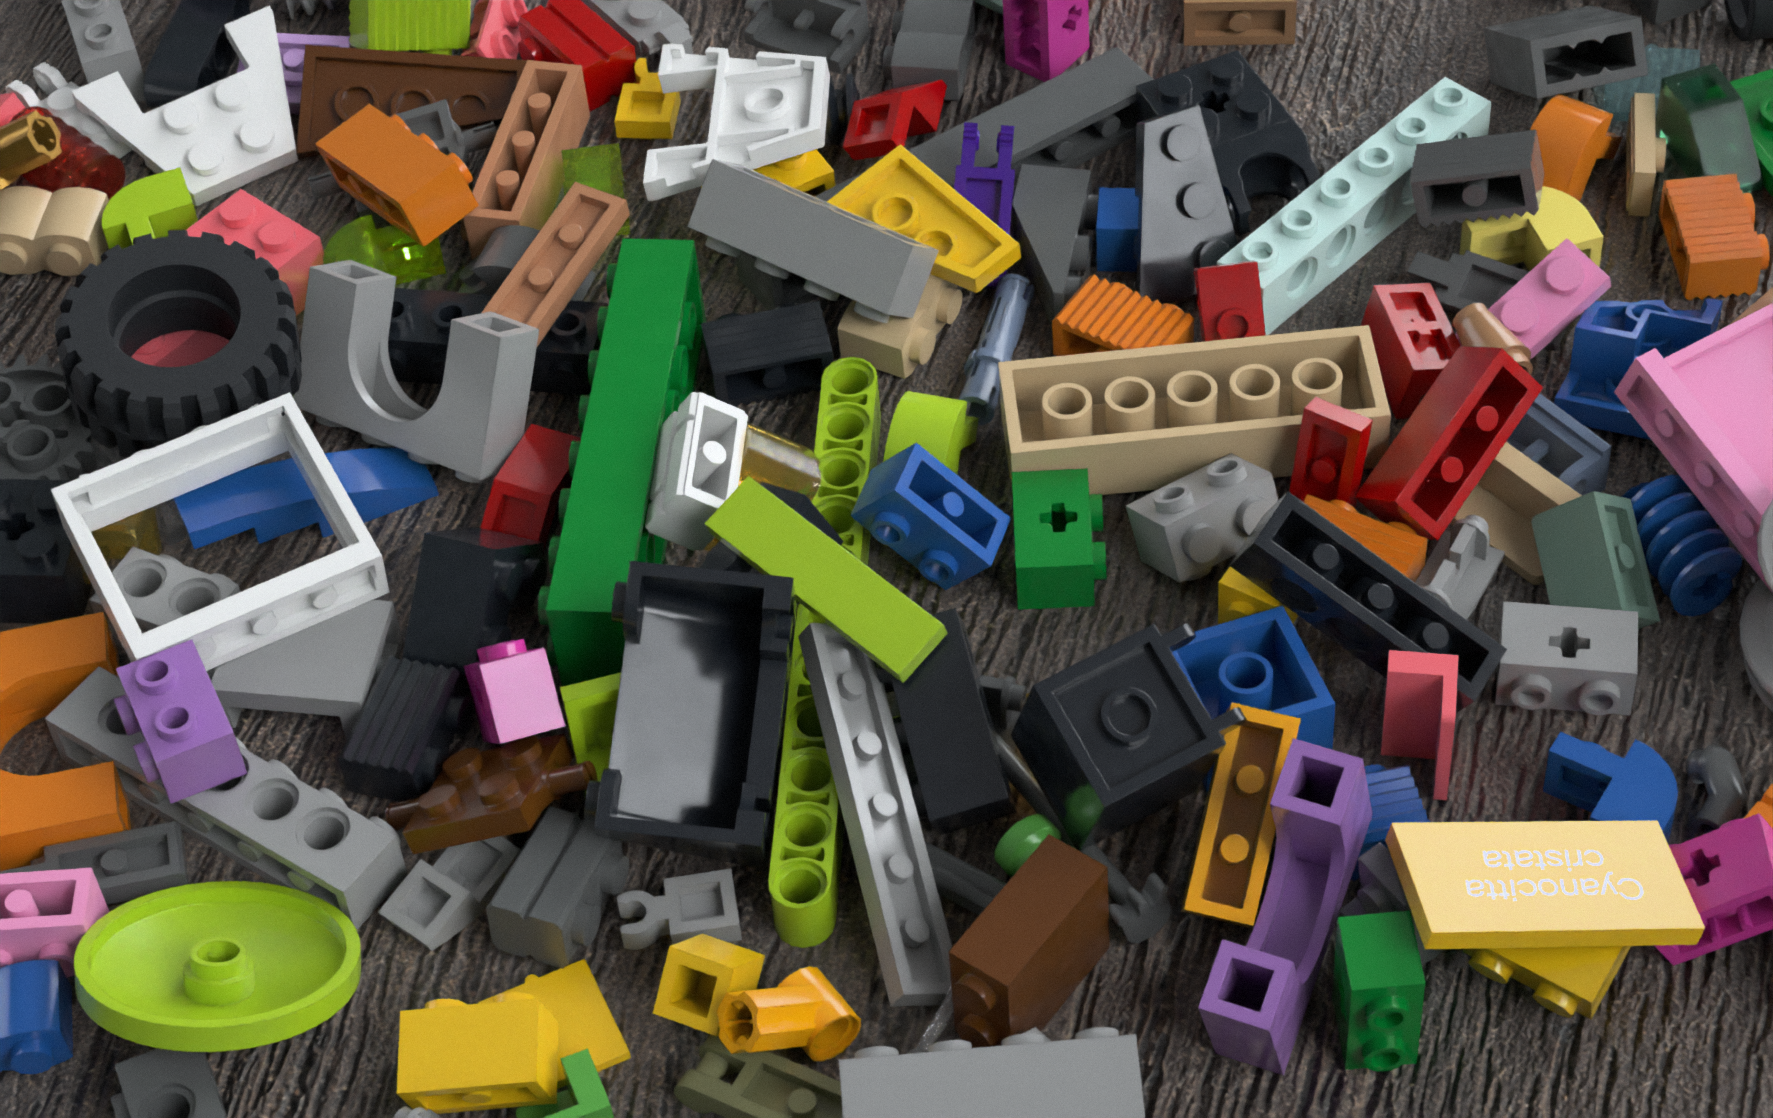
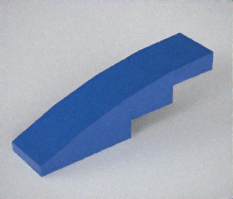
(278, 500)

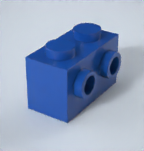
(930, 517)

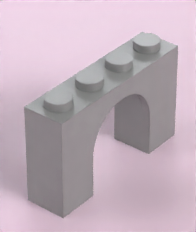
(353, 385)

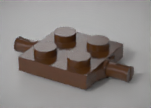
(490, 793)

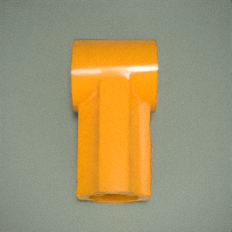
(796, 1013)

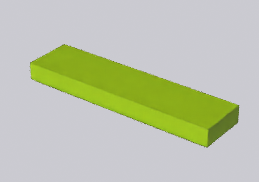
(827, 579)

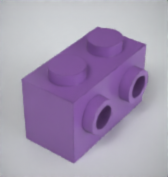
(180, 720)

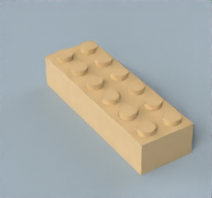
(1174, 408)

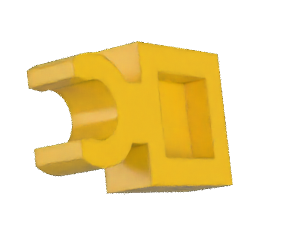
(644, 107)

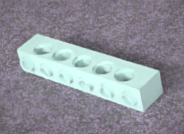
(1353, 202)

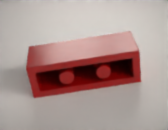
(1450, 440)

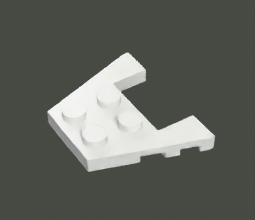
(758, 113)
(217, 133)

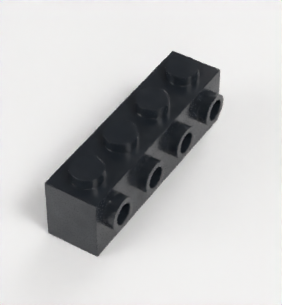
(422, 331)

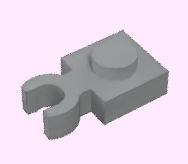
(688, 908)

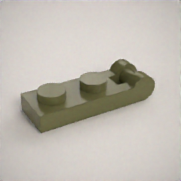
(763, 1089)

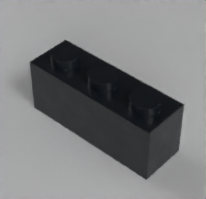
(950, 735)

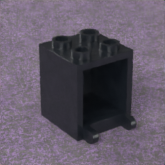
(1119, 735)

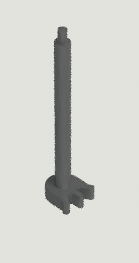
(1136, 913)

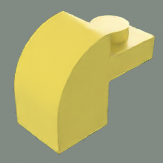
(1537, 235)

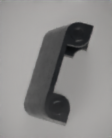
(697, 712)

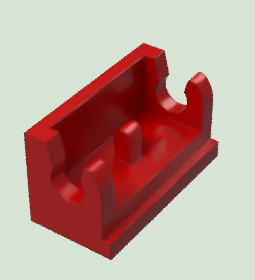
(1409, 340)

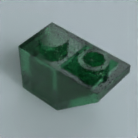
(1707, 126)

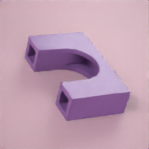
(1263, 988)

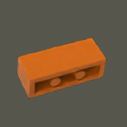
(398, 174)

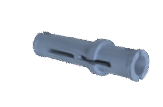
(995, 345)

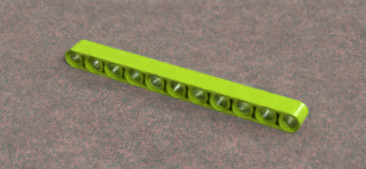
(807, 795)

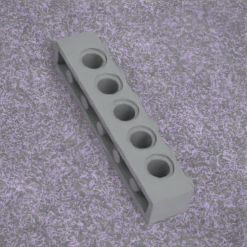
(258, 819)

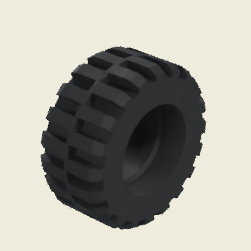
(162, 290)

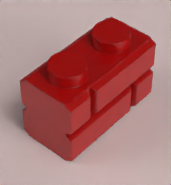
(578, 36)

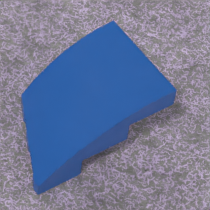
(1606, 346)

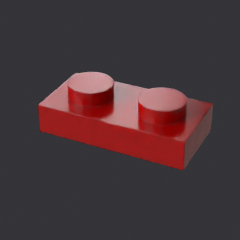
(1330, 453)

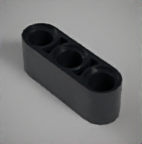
(192, 50)

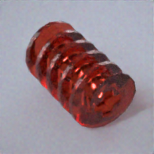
(79, 164)

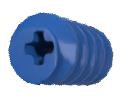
(1683, 545)

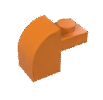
(1571, 141)

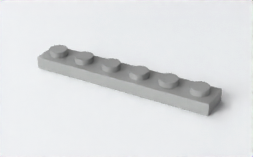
(879, 818)

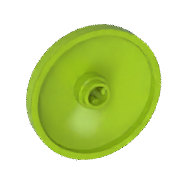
(217, 966)

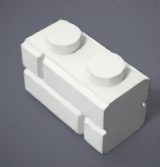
(695, 469)

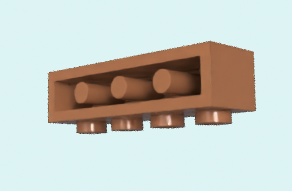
(525, 159)

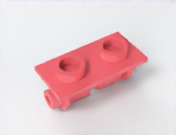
(495, 29)

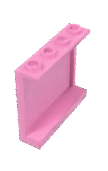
(1715, 421)

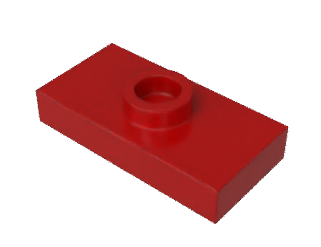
(1229, 301)

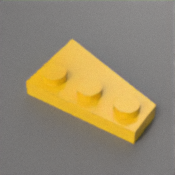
(922, 206)

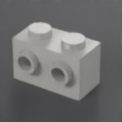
(1201, 517)

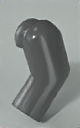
(1725, 787)

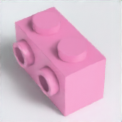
(47, 914)

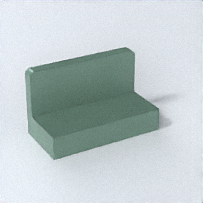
(1595, 556)

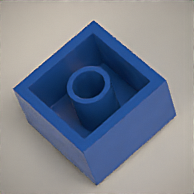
(1260, 666)

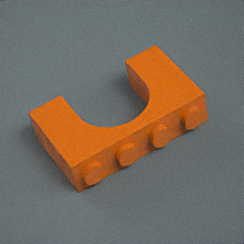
(36, 674)

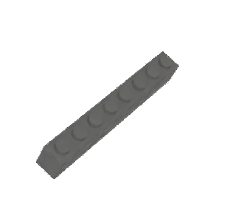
(1053, 127)

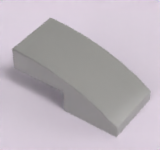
(446, 897)

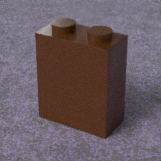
(1030, 945)

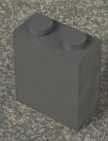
(1566, 51)

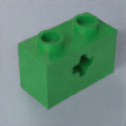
(1054, 539)
(1378, 990)

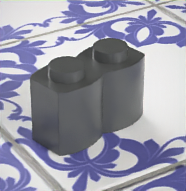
(931, 44)

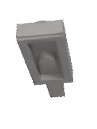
(644, 24)

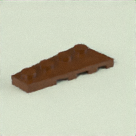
(345, 80)

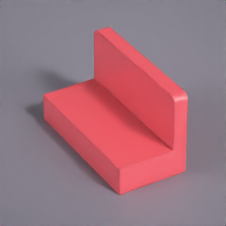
(1421, 710)

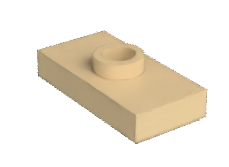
(1643, 154)

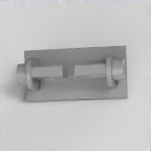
(1461, 565)

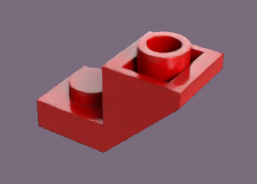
(888, 117)
(530, 485)

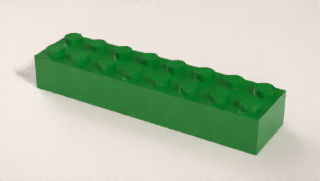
(637, 381)

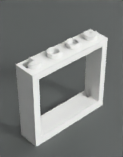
(194, 460)

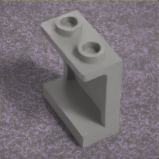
(316, 669)

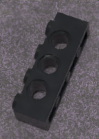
(1359, 596)

